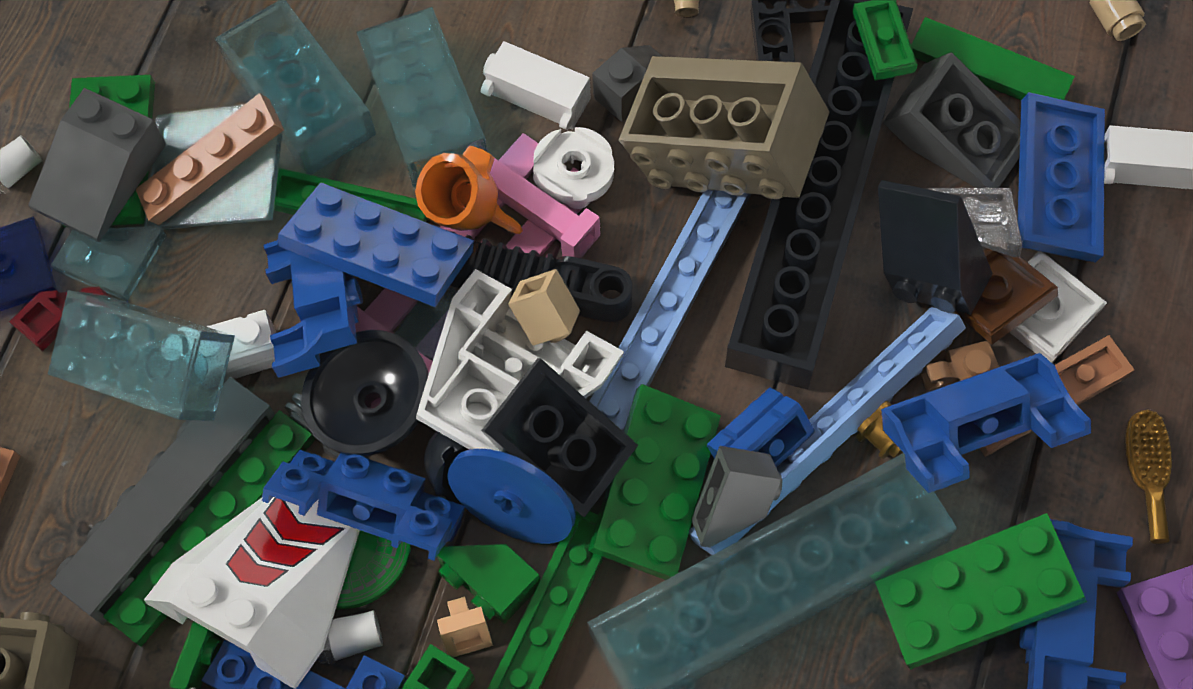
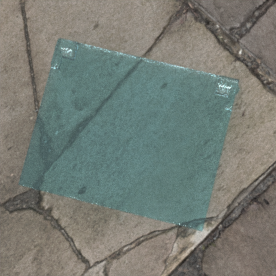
(241, 194)

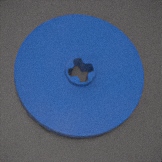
(511, 496)

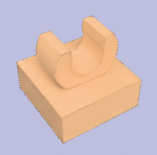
(464, 629)

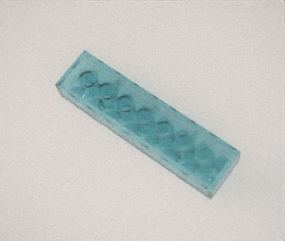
(771, 580)

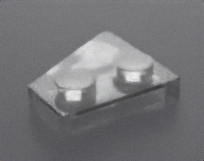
(992, 217)

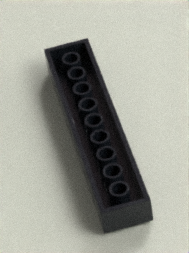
(809, 235)

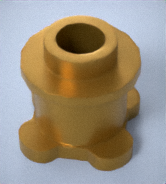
(873, 430)

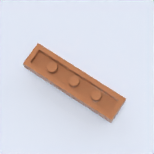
(209, 159)
(1084, 377)

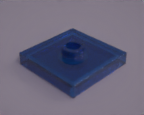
(23, 263)

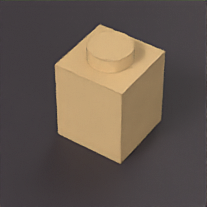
(544, 308)

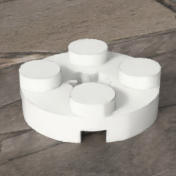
(570, 187)

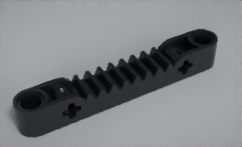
(585, 282)

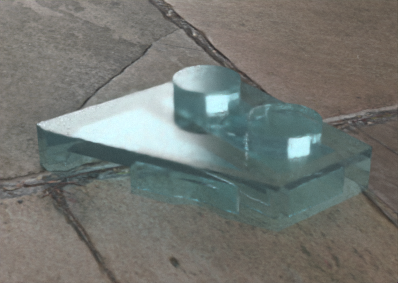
(112, 263)

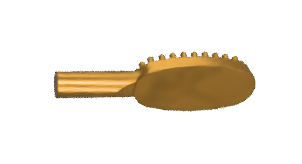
(1150, 466)

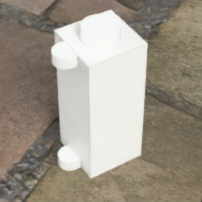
(536, 85)
(1148, 157)

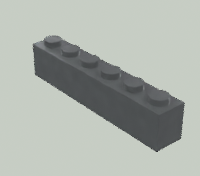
(160, 501)

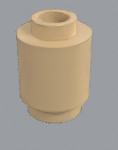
(1119, 17)

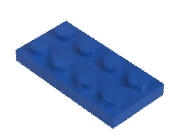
(1061, 177)
(376, 244)

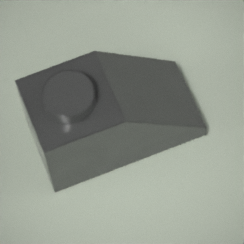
(620, 78)
(735, 494)

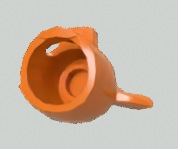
(461, 192)

